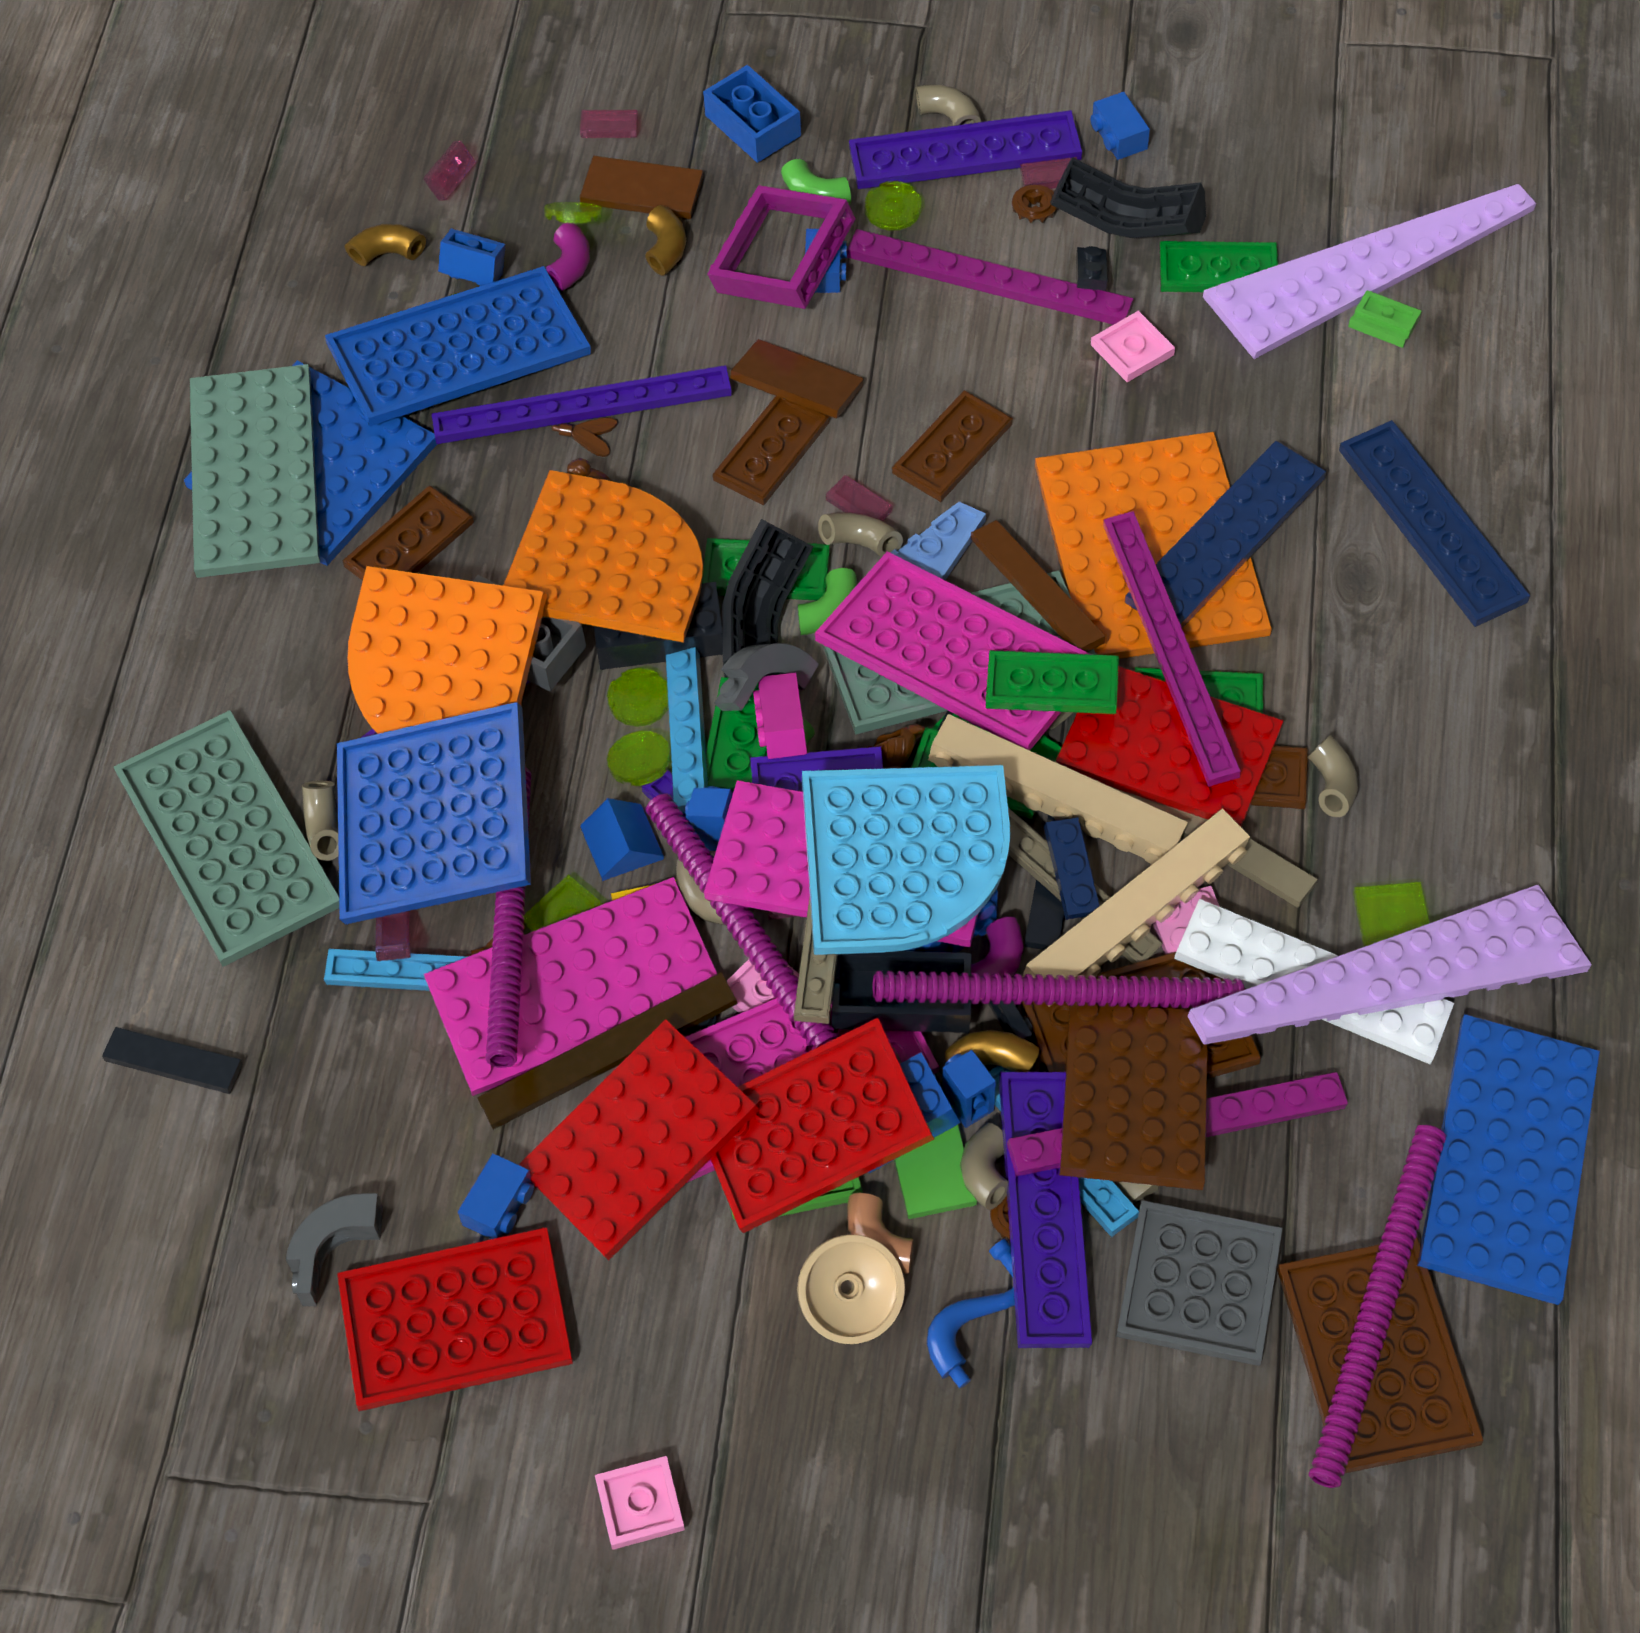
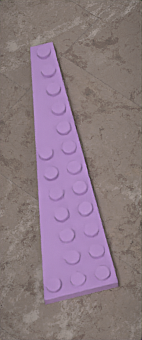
(1305, 292)
(1469, 951)

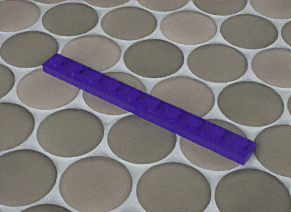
(581, 404)

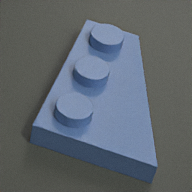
(944, 542)

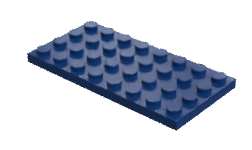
(457, 345)
(1510, 1160)

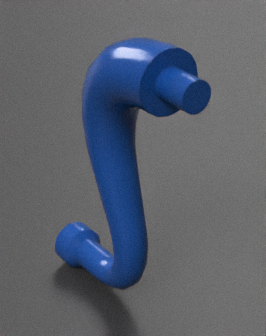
(945, 1325)

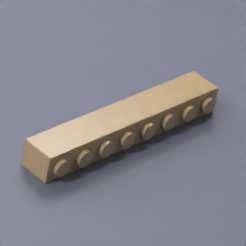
(1061, 791)
(1144, 900)

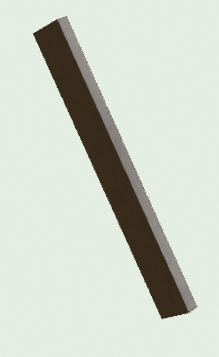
(603, 1051)

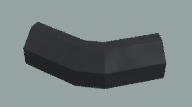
(1129, 208)
(760, 588)

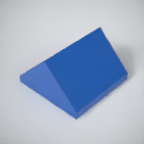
(620, 838)

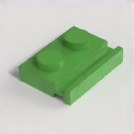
(1384, 318)

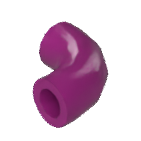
(574, 256)
(1005, 948)

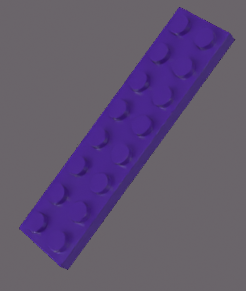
(964, 149)
(1044, 1223)

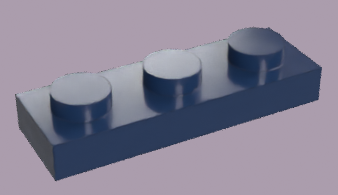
(1071, 868)

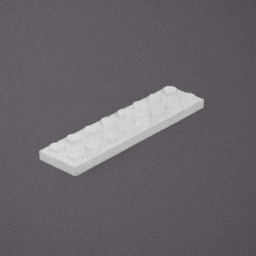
(1257, 954)

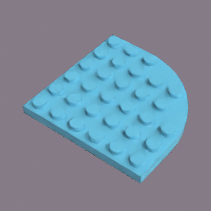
(901, 853)

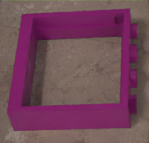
(814, 264)

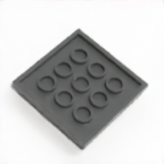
(1200, 1283)

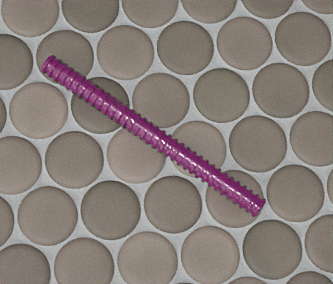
(739, 920)
(506, 971)
(1051, 989)
(1377, 1307)

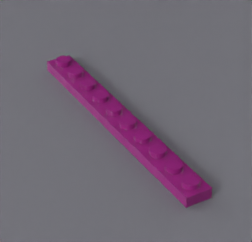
(988, 277)
(1171, 649)
(1223, 1115)

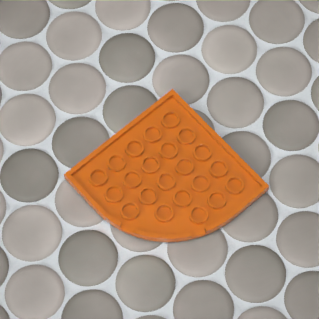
(610, 558)
(438, 646)

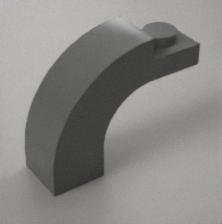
(755, 662)
(322, 1231)

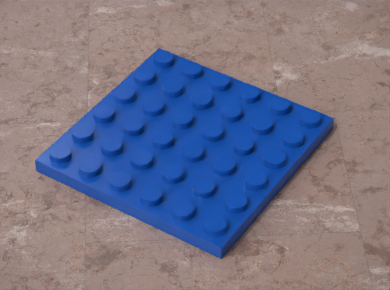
(355, 462)
(432, 814)

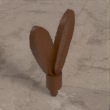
(586, 433)

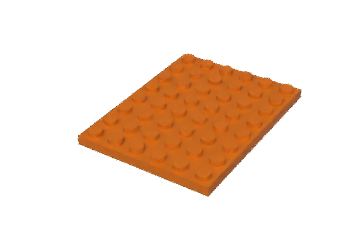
(1169, 490)

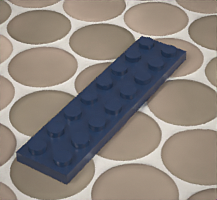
(1434, 523)
(1235, 528)

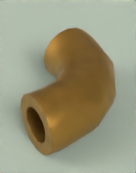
(385, 239)
(670, 239)
(997, 1049)

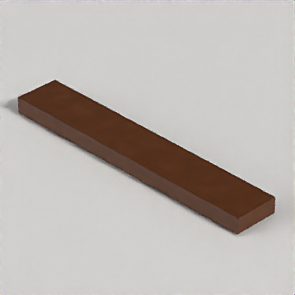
(1037, 587)

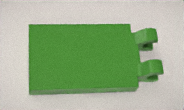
(933, 1176)

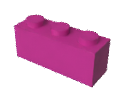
(779, 716)

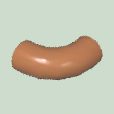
(865, 1219)

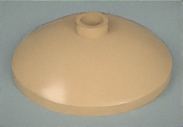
(874, 1295)

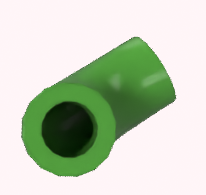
(801, 179)
(838, 586)

